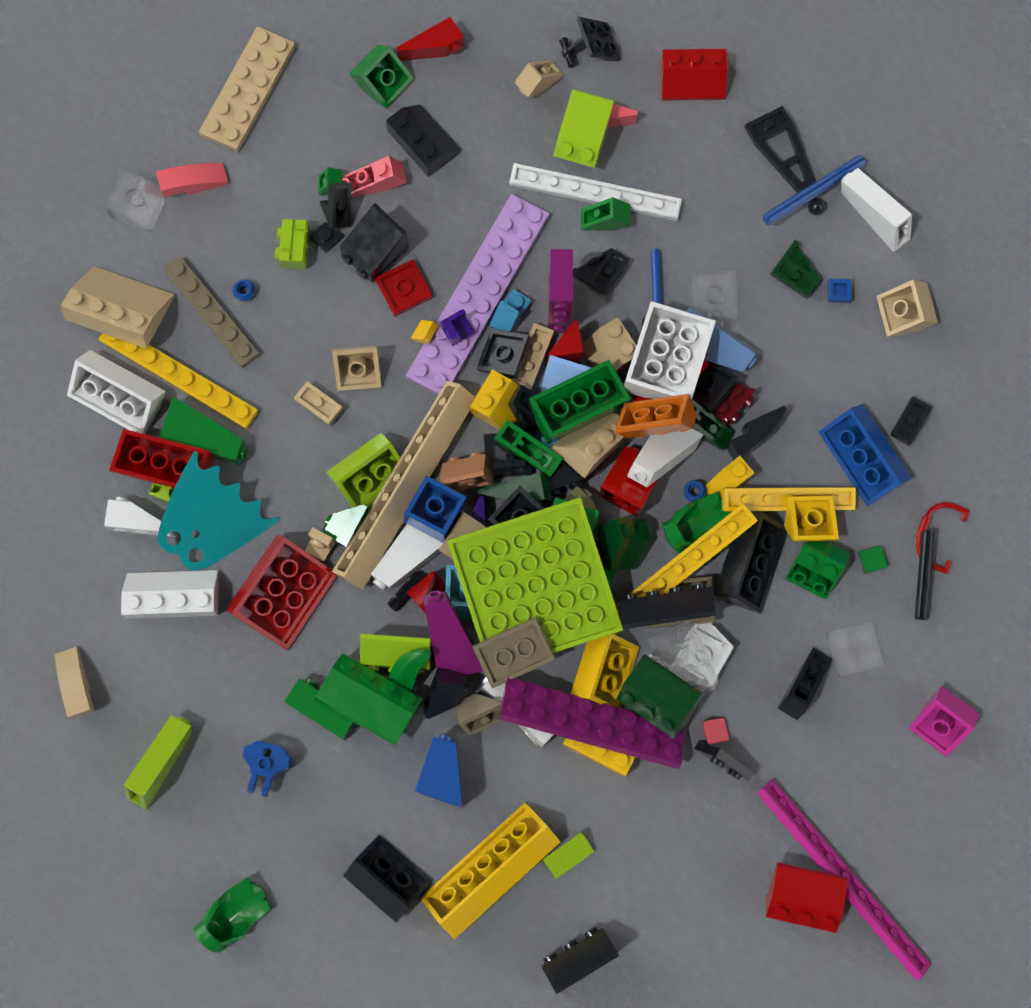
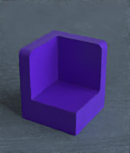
(457, 327)

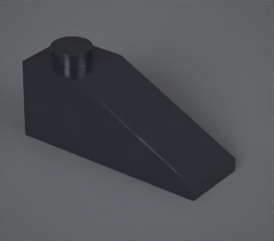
(805, 684)

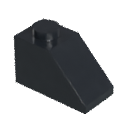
(445, 692)

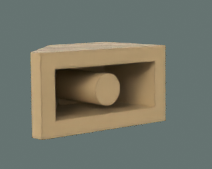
(538, 77)

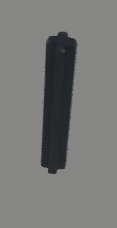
(924, 575)

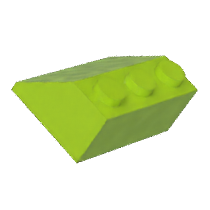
(365, 471)
(384, 650)

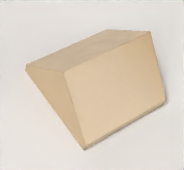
(357, 368)

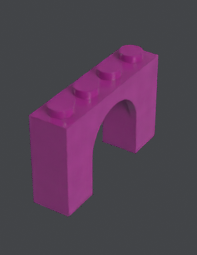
(560, 289)

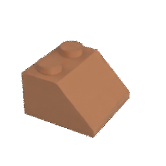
(467, 472)

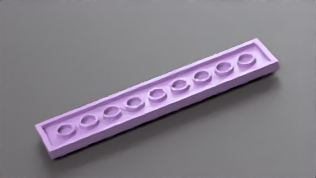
(480, 291)

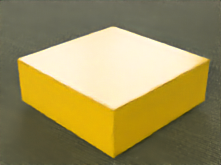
(424, 331)

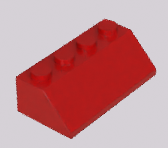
(154, 458)

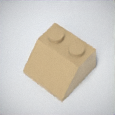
(907, 308)
(610, 343)

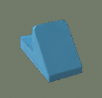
(510, 311)

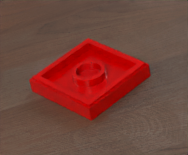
(403, 288)

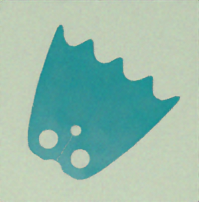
(213, 510)

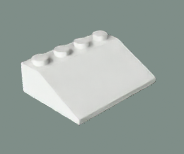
(668, 353)

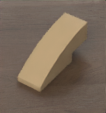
(73, 683)

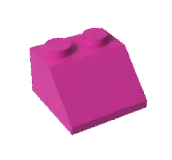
(944, 721)

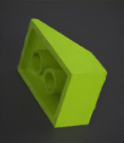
(583, 128)

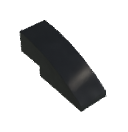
(754, 433)

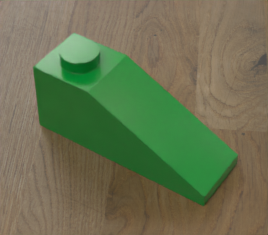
(528, 448)

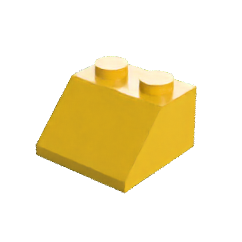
(493, 400)

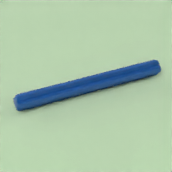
(813, 190)

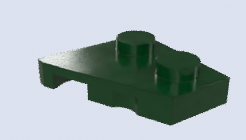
(796, 271)

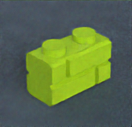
(293, 243)

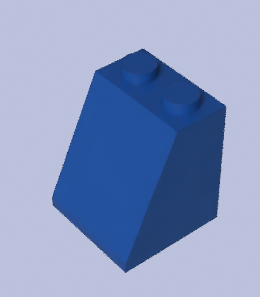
(441, 772)

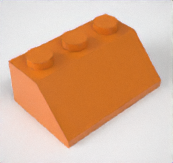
(656, 416)

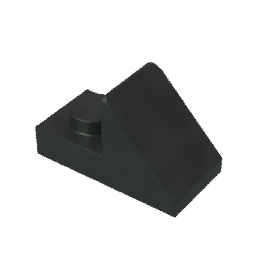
(338, 206)

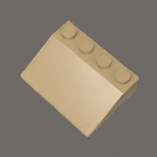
(116, 306)

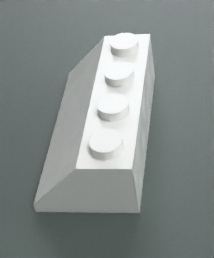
(115, 392)
(170, 594)

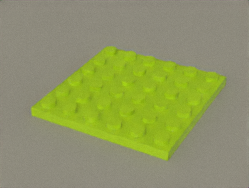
(537, 568)

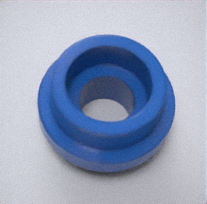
(241, 284)
(691, 485)

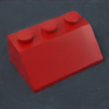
(693, 74)
(806, 897)

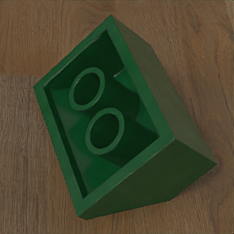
(659, 696)

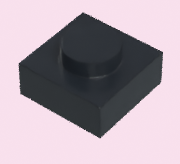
(325, 237)

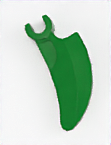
(407, 668)

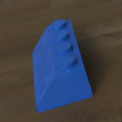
(865, 454)

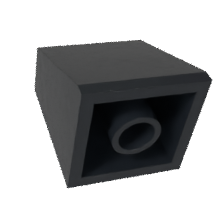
(374, 244)

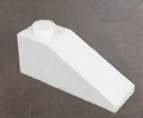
(130, 518)

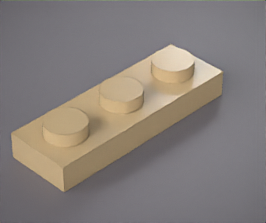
(536, 353)

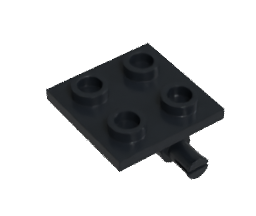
(595, 37)
(503, 462)

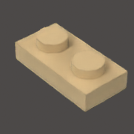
(318, 403)

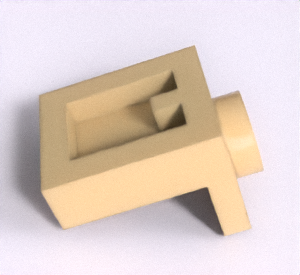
(319, 545)

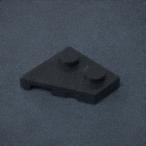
(602, 271)
(523, 412)
(722, 759)

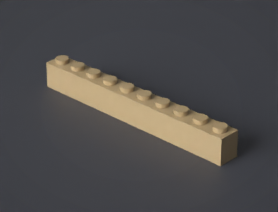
(416, 462)

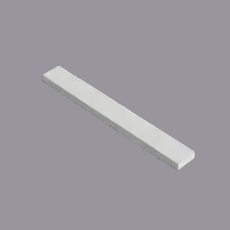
(594, 191)

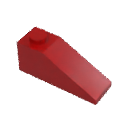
(433, 43)

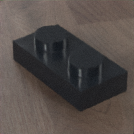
(910, 420)

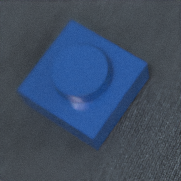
(839, 290)

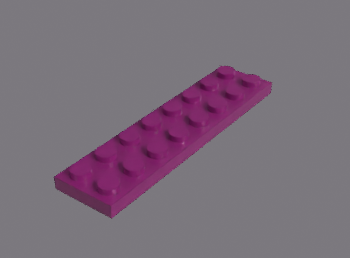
(588, 722)

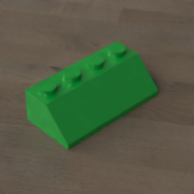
(578, 401)
(368, 699)

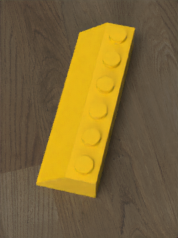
(489, 870)

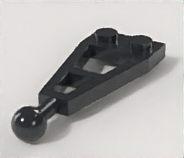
(770, 125)

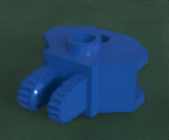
(265, 766)

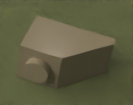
(478, 713)

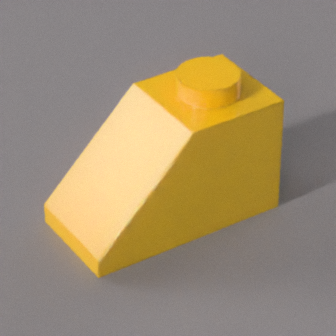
(731, 476)

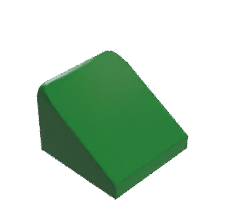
(328, 176)

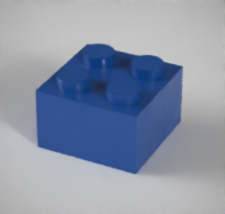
(434, 509)

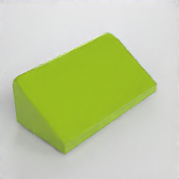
(568, 855)

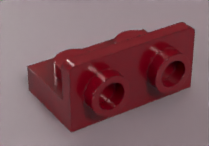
(734, 402)

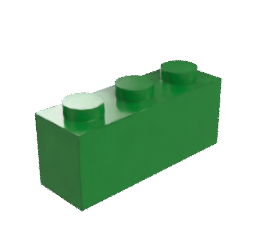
(302, 699)

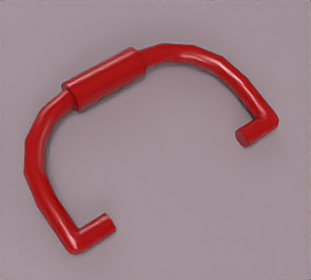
(924, 524)

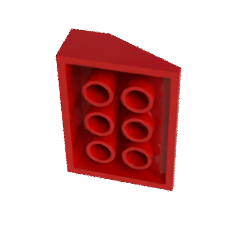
(281, 592)

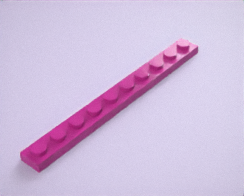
(856, 892)

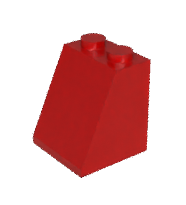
(622, 490)

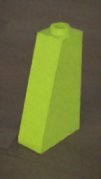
(157, 762)

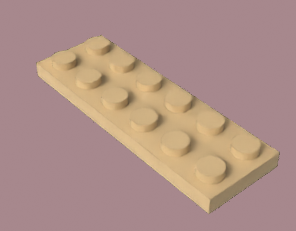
(247, 89)

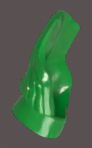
(693, 521)
(232, 915)

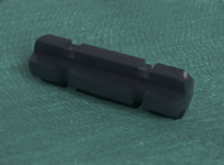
(401, 595)

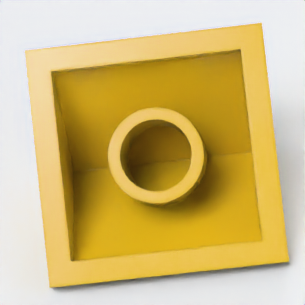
(811, 518)

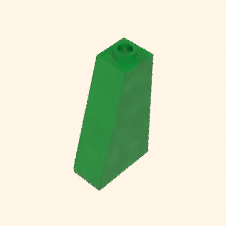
(196, 430)

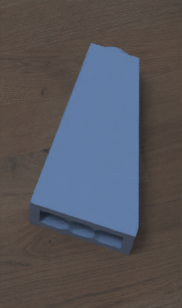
(727, 349)

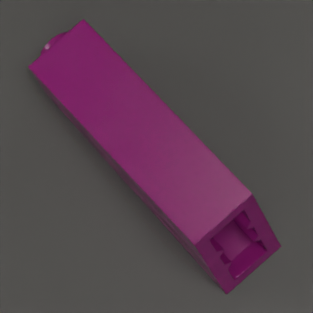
(449, 635)

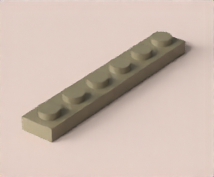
(211, 312)

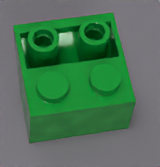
(818, 567)

